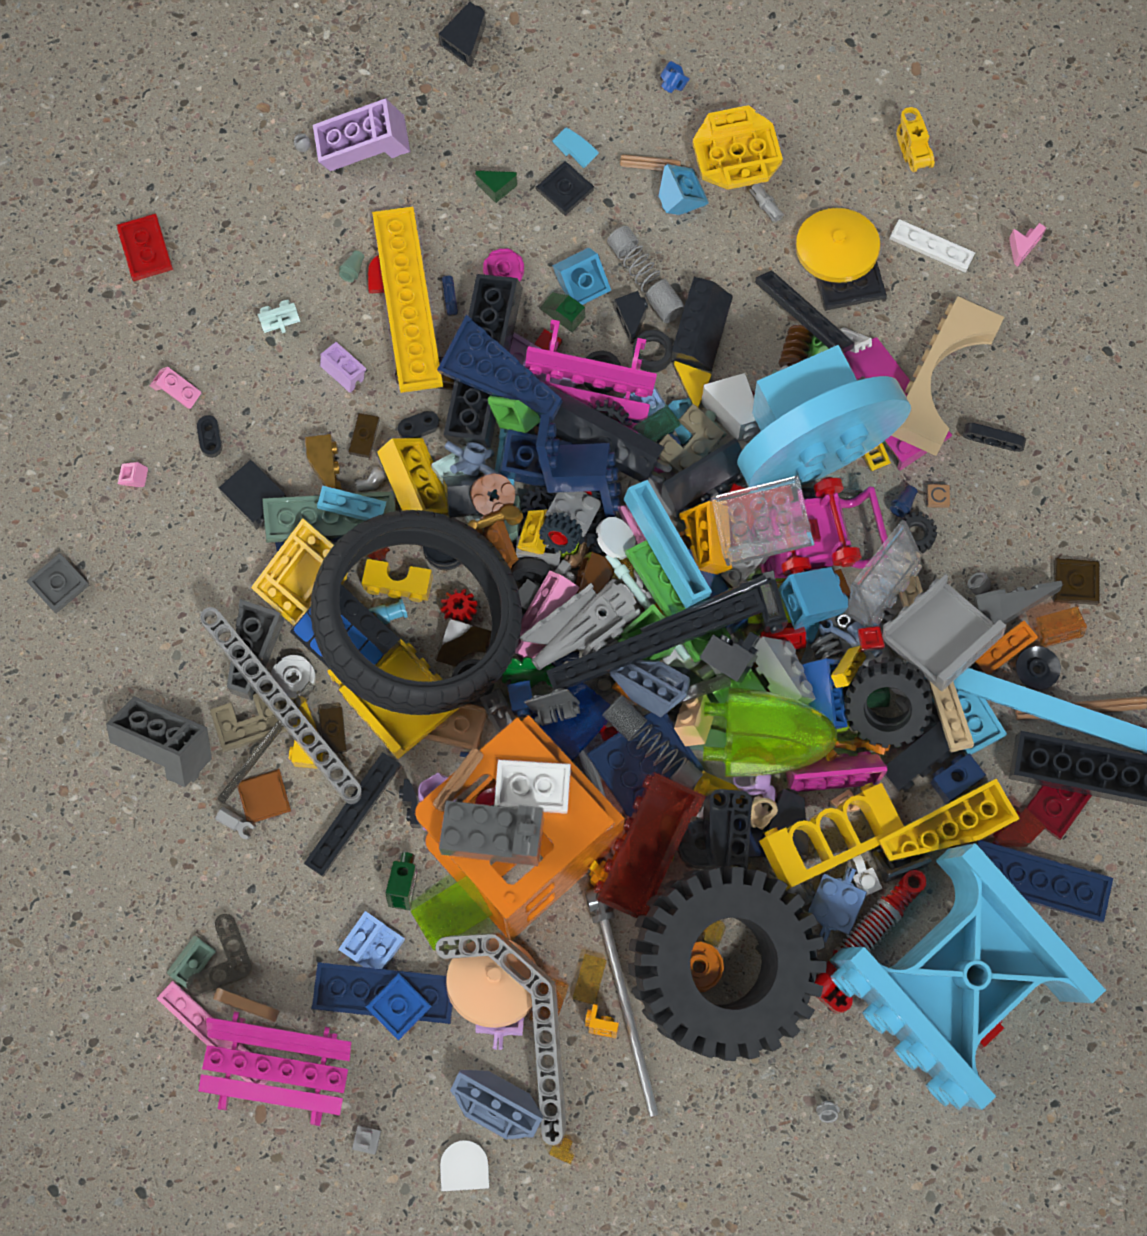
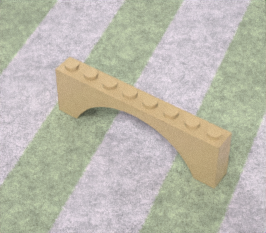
(964, 326)

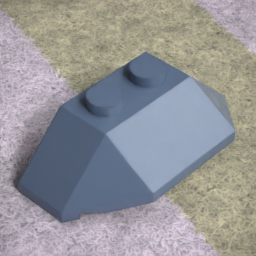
(652, 685)
(496, 1104)

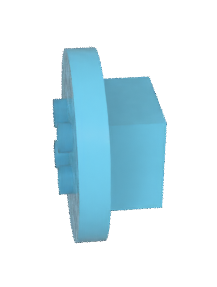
(819, 419)

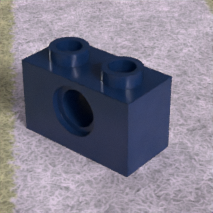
(950, 789)

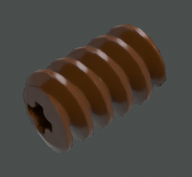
(795, 345)

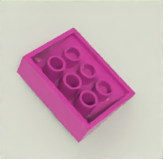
(839, 773)

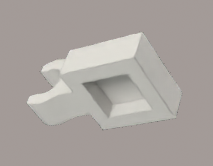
(865, 879)

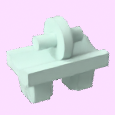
(279, 317)

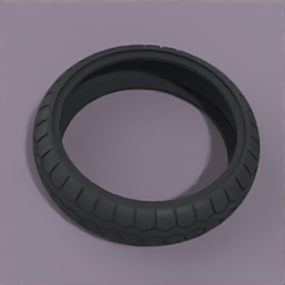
(449, 537)

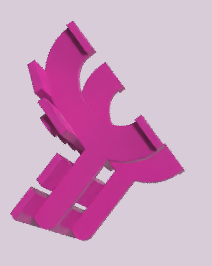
(595, 372)
(275, 1068)

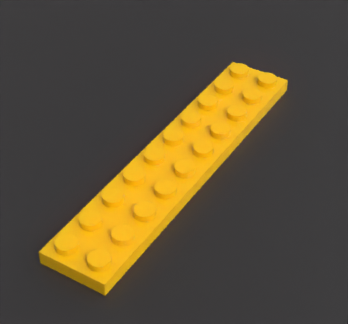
(407, 300)

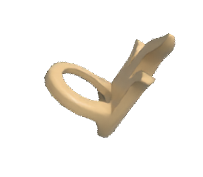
(760, 816)

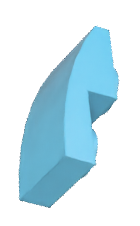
(576, 146)

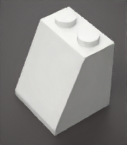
(733, 405)

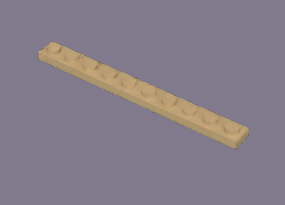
(946, 701)

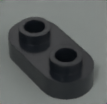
(418, 424)
(210, 437)

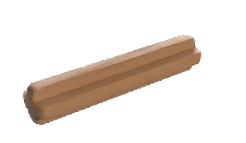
(646, 162)
(458, 779)

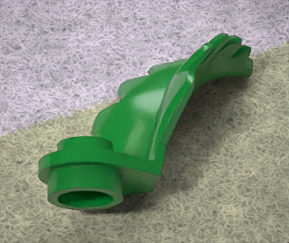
(526, 671)

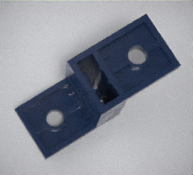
(578, 467)

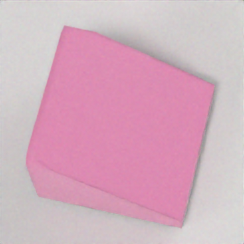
(133, 474)

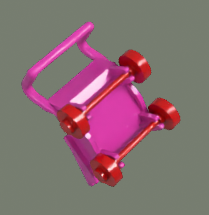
(835, 542)

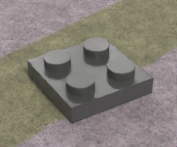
(57, 583)

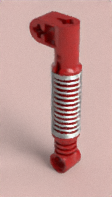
(870, 932)

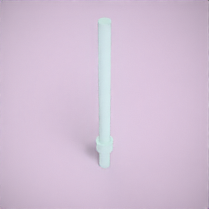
(623, 573)

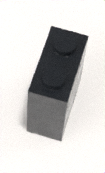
(247, 490)

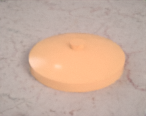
(487, 992)

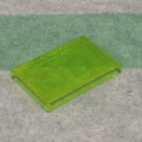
(451, 911)

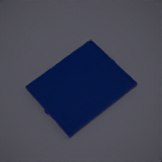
(576, 733)

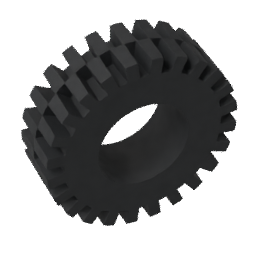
(786, 962)

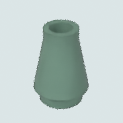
(351, 267)

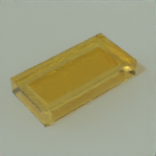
(589, 979)

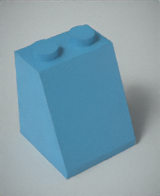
(813, 596)

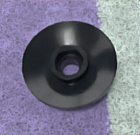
(1045, 661)

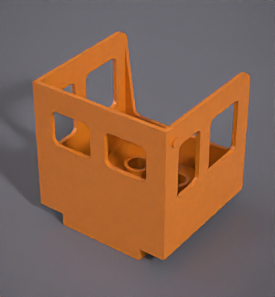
(567, 843)

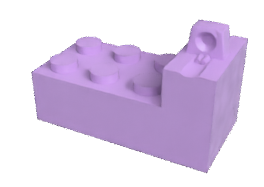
(361, 135)

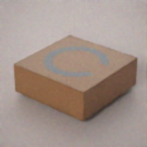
(938, 496)

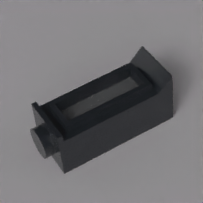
(774, 617)

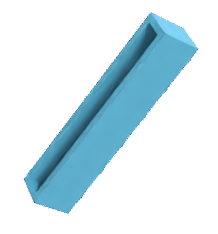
(667, 544)

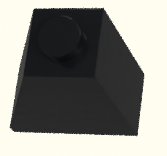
(464, 33)
(790, 811)

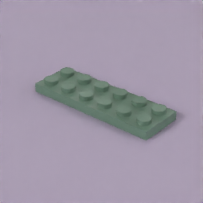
(285, 513)

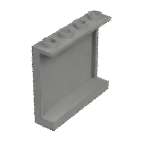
(941, 633)

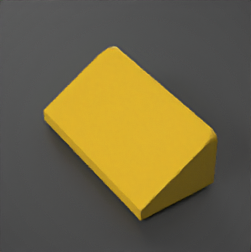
(530, 536)

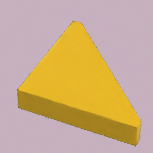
(692, 381)

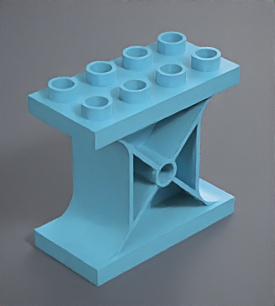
(964, 977)

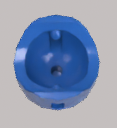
(673, 79)

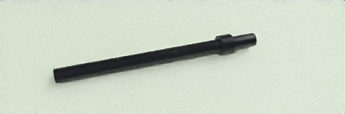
(743, 587)

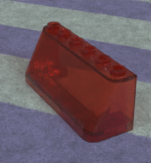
(647, 844)

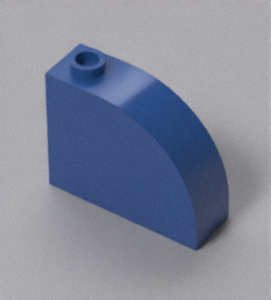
(828, 698)

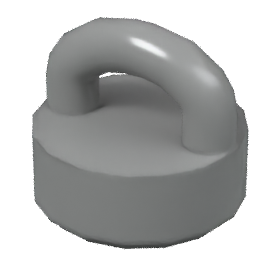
(979, 583)

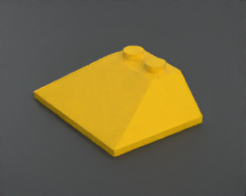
(292, 572)

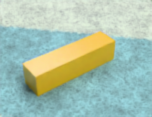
(848, 667)

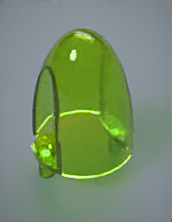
(769, 733)

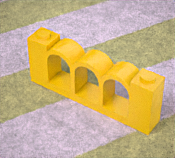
(786, 859)

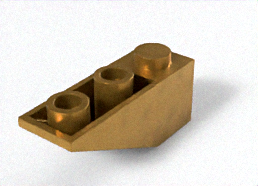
(321, 457)

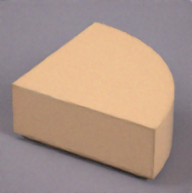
(842, 797)

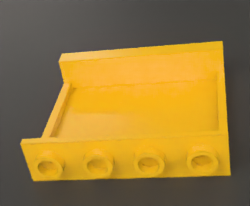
(394, 729)

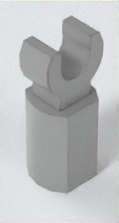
(234, 822)

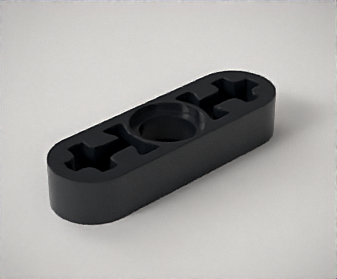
(994, 437)

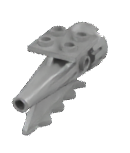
(583, 623)

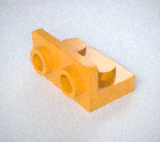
(603, 1027)

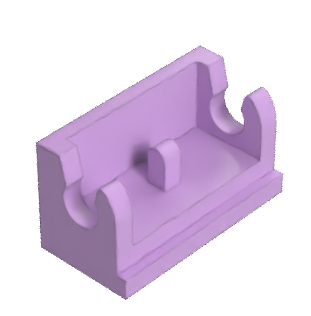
(342, 366)

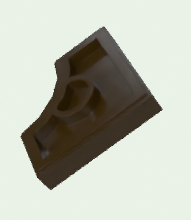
(459, 640)

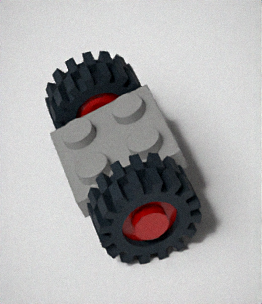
(569, 519)

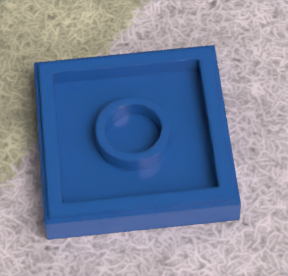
(398, 1006)

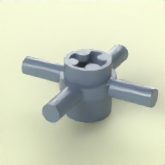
(471, 459)

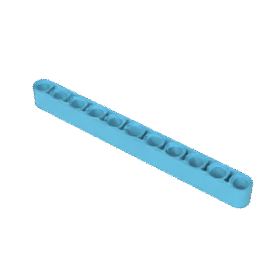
(1053, 709)

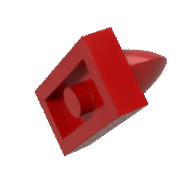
(795, 637)

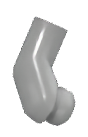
(373, 481)

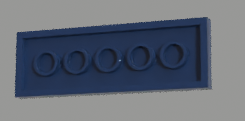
(1052, 883)
(354, 987)

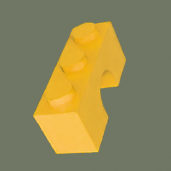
(414, 586)

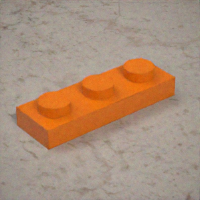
(1006, 648)

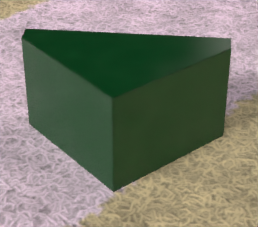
(496, 183)

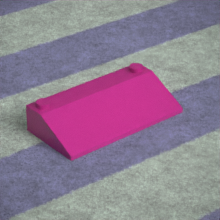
(877, 362)

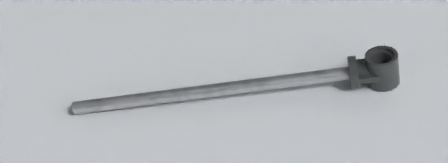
(603, 917)

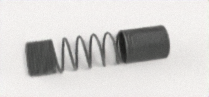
(629, 720)

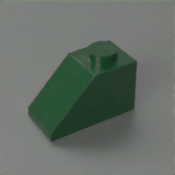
(564, 309)

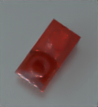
(1020, 832)

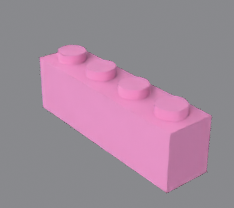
(552, 594)

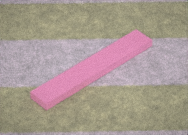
(195, 1018)

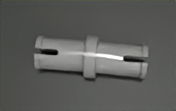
(766, 202)

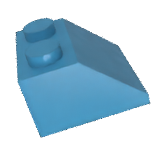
(582, 276)

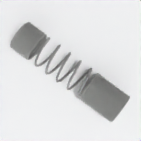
(660, 295)

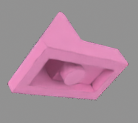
(1022, 245)

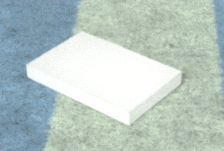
(533, 785)

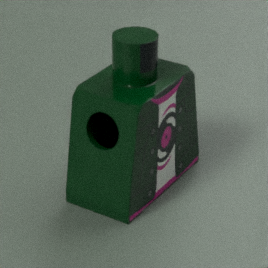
(402, 882)

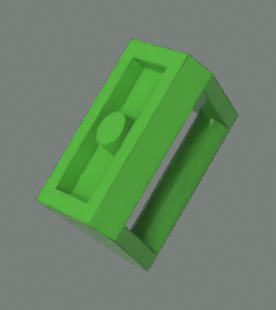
(519, 418)

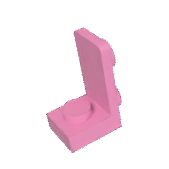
(176, 387)

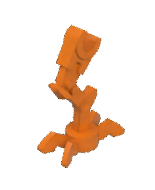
(857, 742)

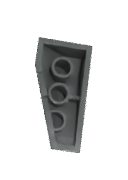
(1007, 606)

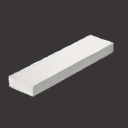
(932, 245)

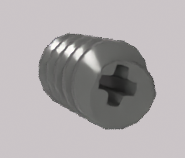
(826, 648)

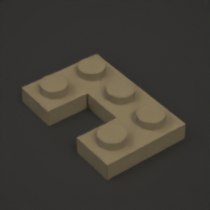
(704, 437)
(238, 734)

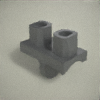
(497, 710)

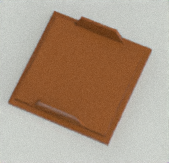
(264, 796)

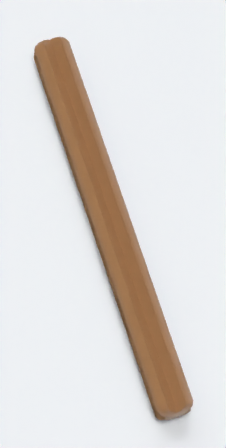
(1102, 706)

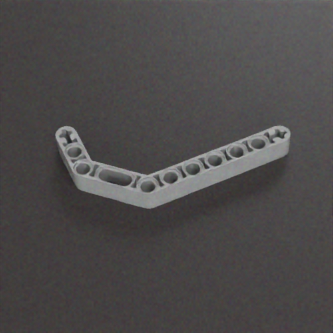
(540, 1023)

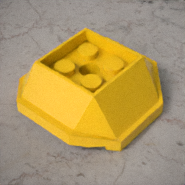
(740, 132)

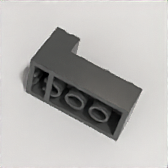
(162, 738)
(492, 832)

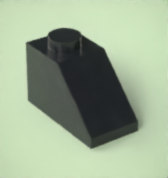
(631, 313)

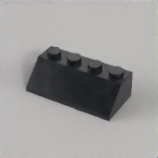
(701, 324)
(703, 479)

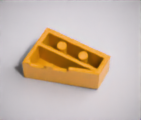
(704, 537)

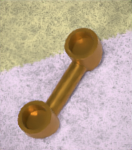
(509, 513)

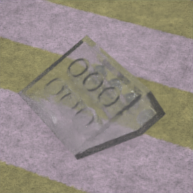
(762, 521)
(884, 577)

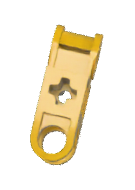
(914, 141)

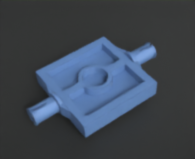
(837, 903)

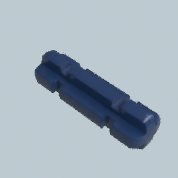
(450, 296)

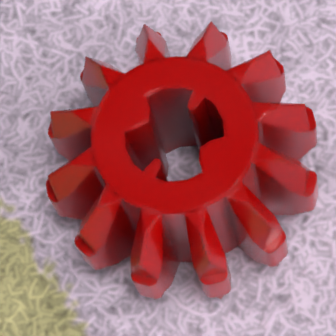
(459, 598)

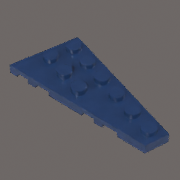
(489, 367)

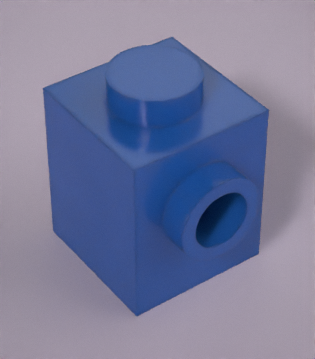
(518, 695)

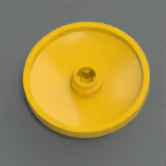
(838, 245)

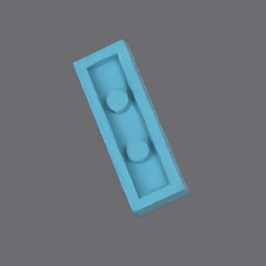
(349, 504)

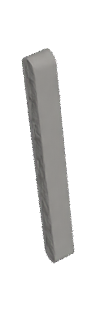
(277, 694)

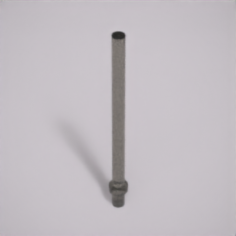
(262, 747)

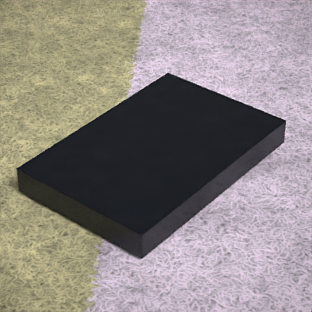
(844, 294)

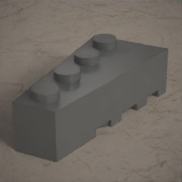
(259, 631)

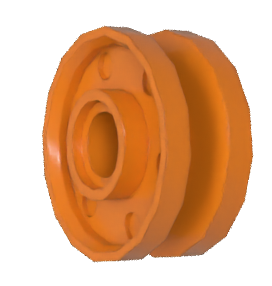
(712, 964)

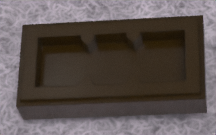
(364, 435)
(333, 729)

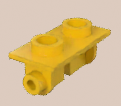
(711, 782)

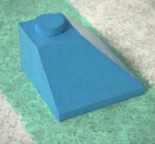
(681, 190)

